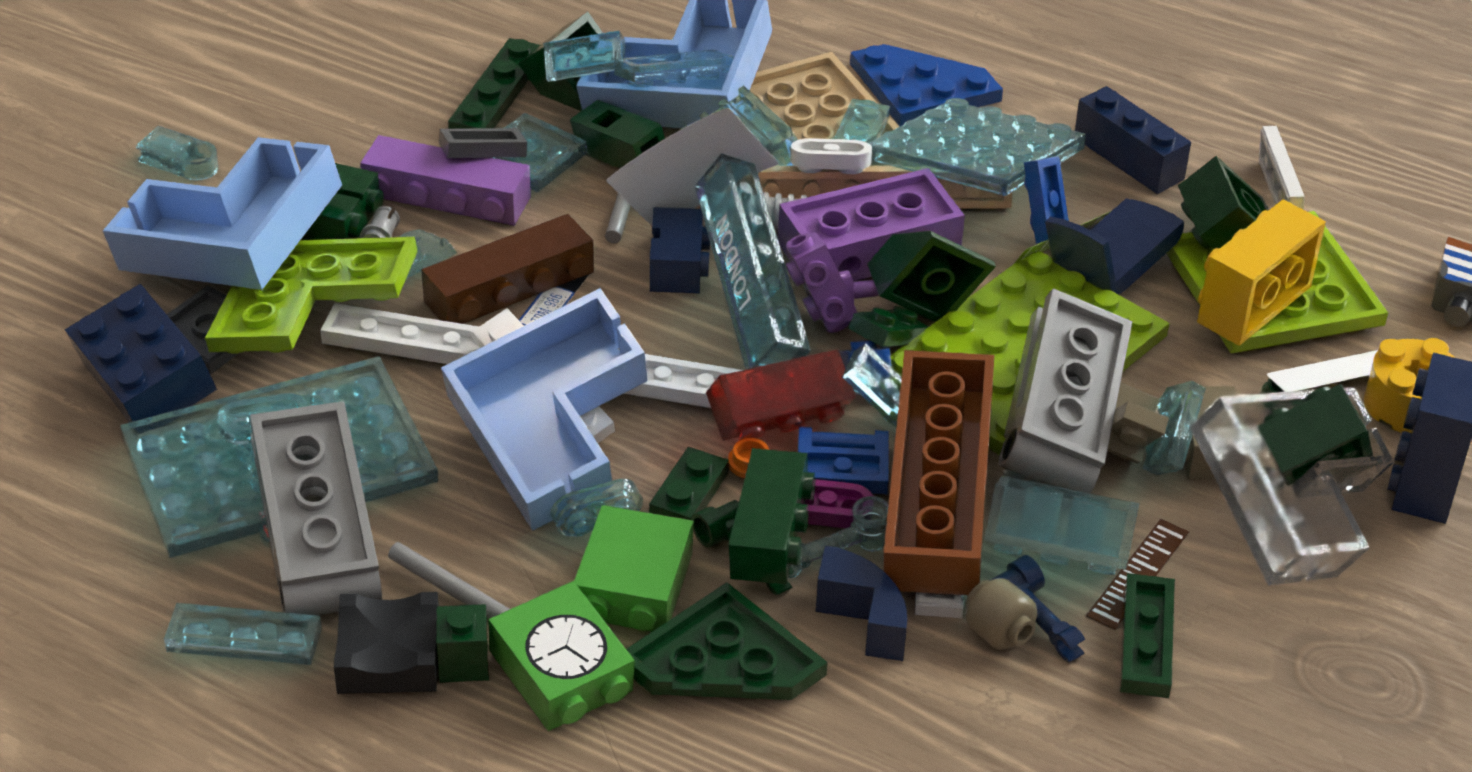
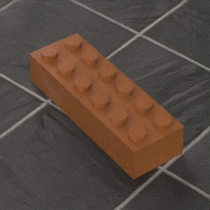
(939, 473)

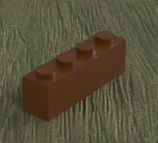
(508, 270)

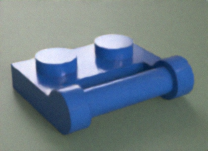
(848, 457)

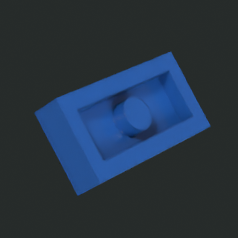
(1045, 194)

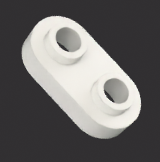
(836, 154)

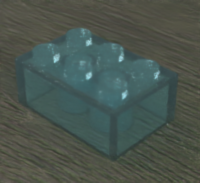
(1061, 524)

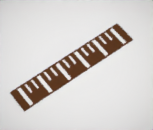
(1146, 560)

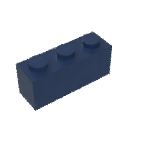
(1133, 139)

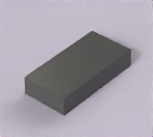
(483, 143)

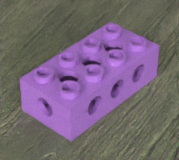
(864, 216)

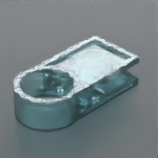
(175, 150)

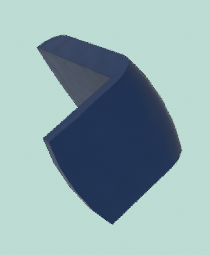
(1118, 246)

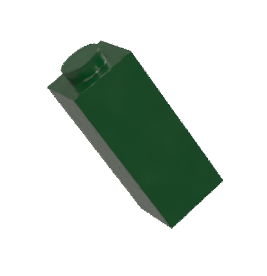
(615, 133)

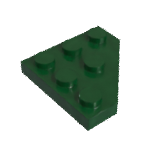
(726, 651)

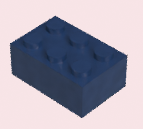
(140, 357)
(1437, 442)

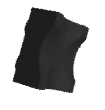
(386, 644)

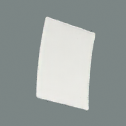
(672, 167)

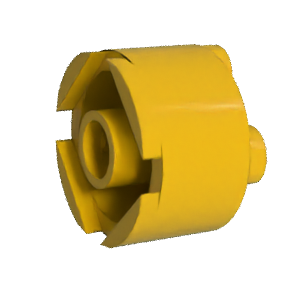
(1394, 377)

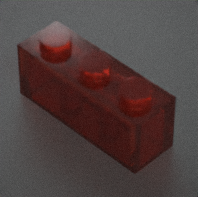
(780, 396)

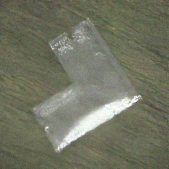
(1297, 527)

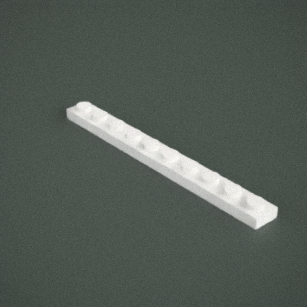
(448, 341)

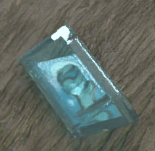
(583, 55)

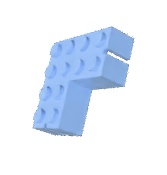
(702, 27)
(227, 231)
(528, 397)

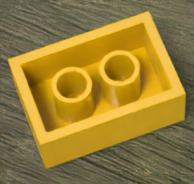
(1260, 271)

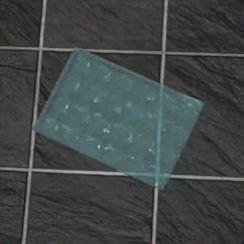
(210, 489)

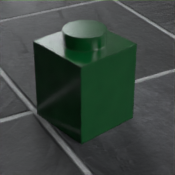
(462, 643)

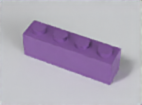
(463, 186)

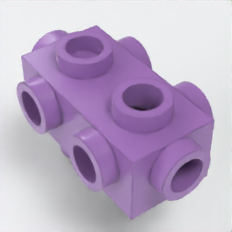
(828, 290)

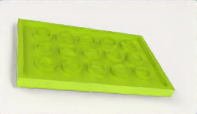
(998, 321)

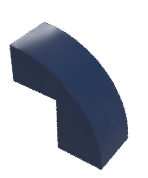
(862, 590)

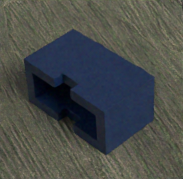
(677, 250)

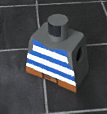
(1454, 283)

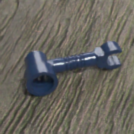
(1029, 578)

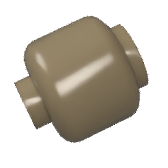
(1001, 613)

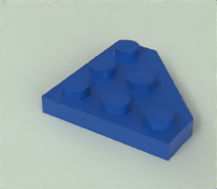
(921, 82)

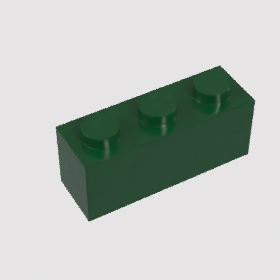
(771, 516)

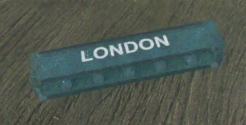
(750, 264)

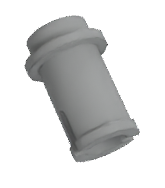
(380, 225)

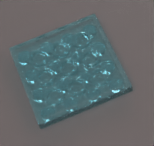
(975, 145)

